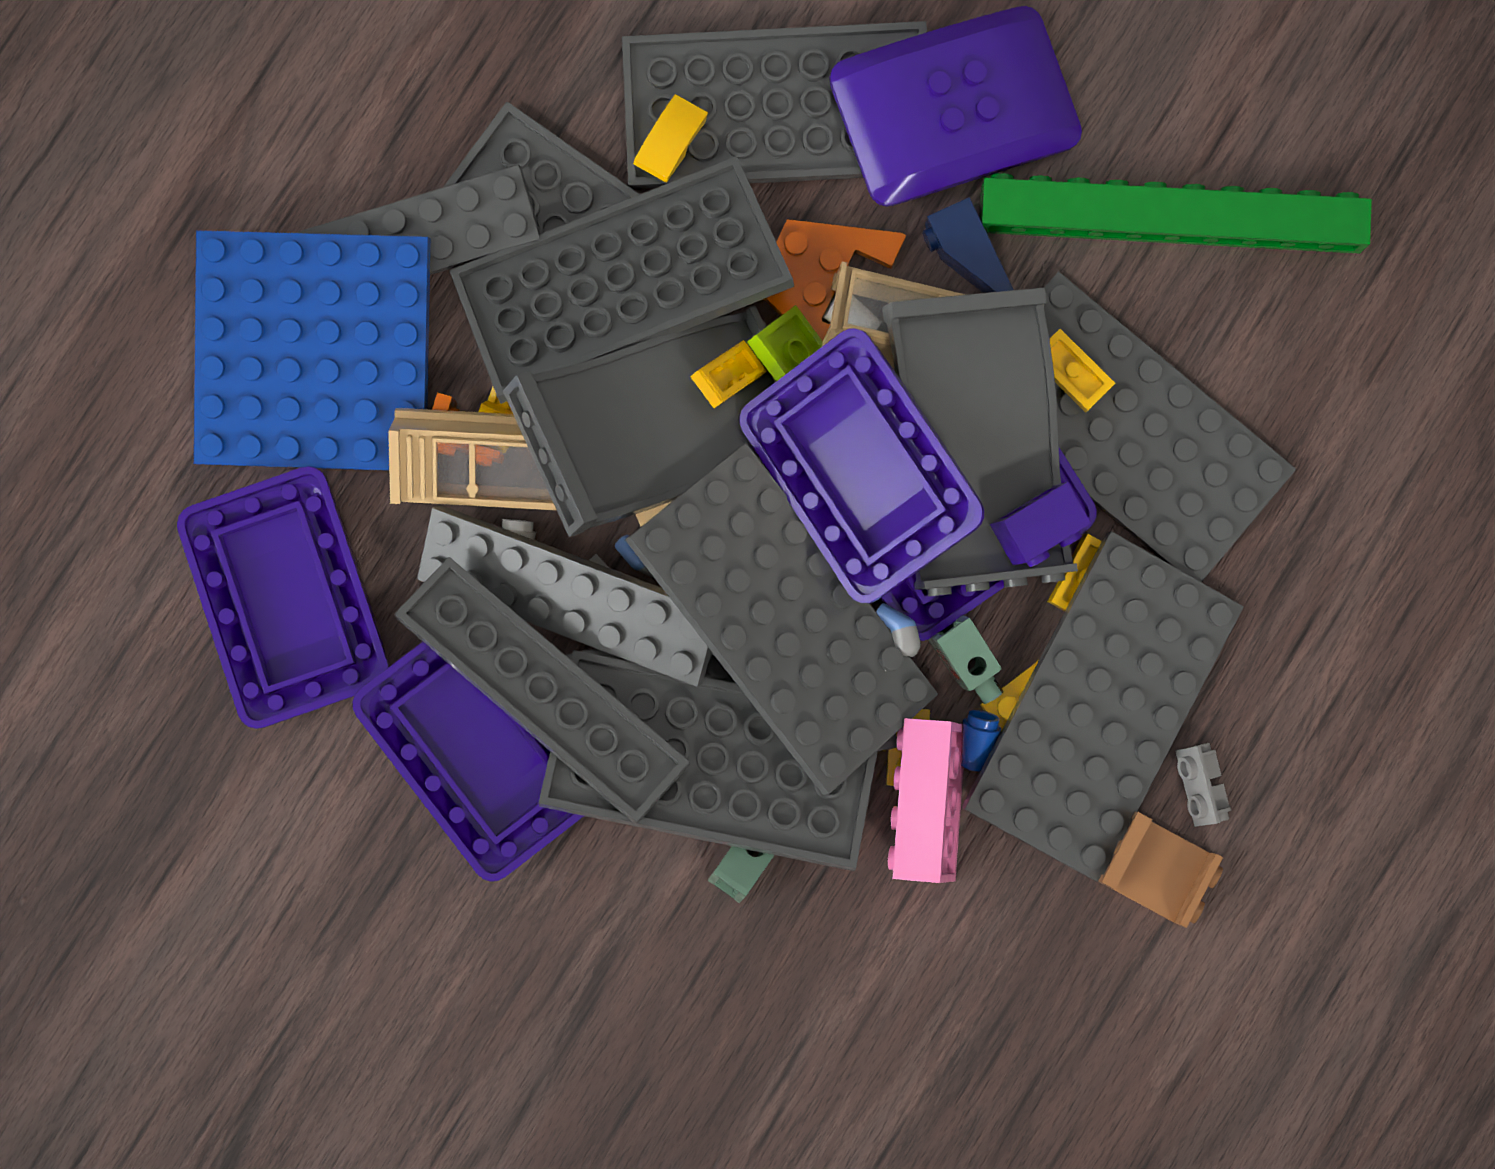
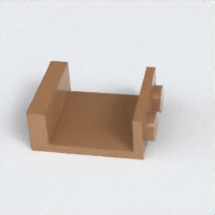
(1162, 871)

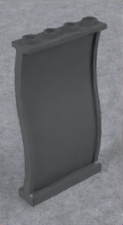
(990, 394)
(632, 422)

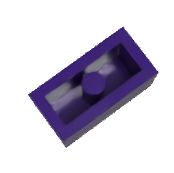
(1040, 525)

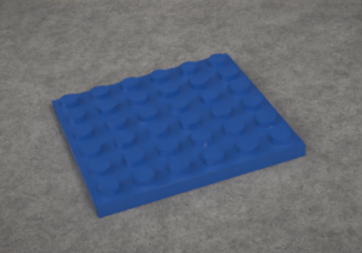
(307, 346)

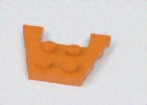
(814, 256)

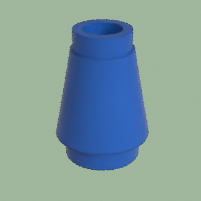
(978, 738)

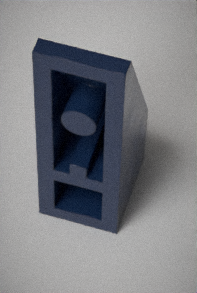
(965, 246)

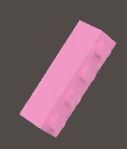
(927, 801)

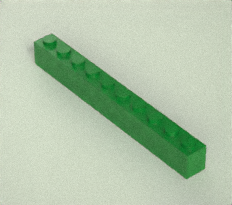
(1175, 214)

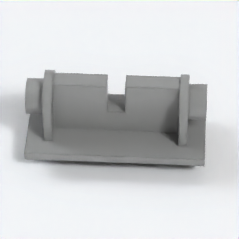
(1205, 802)

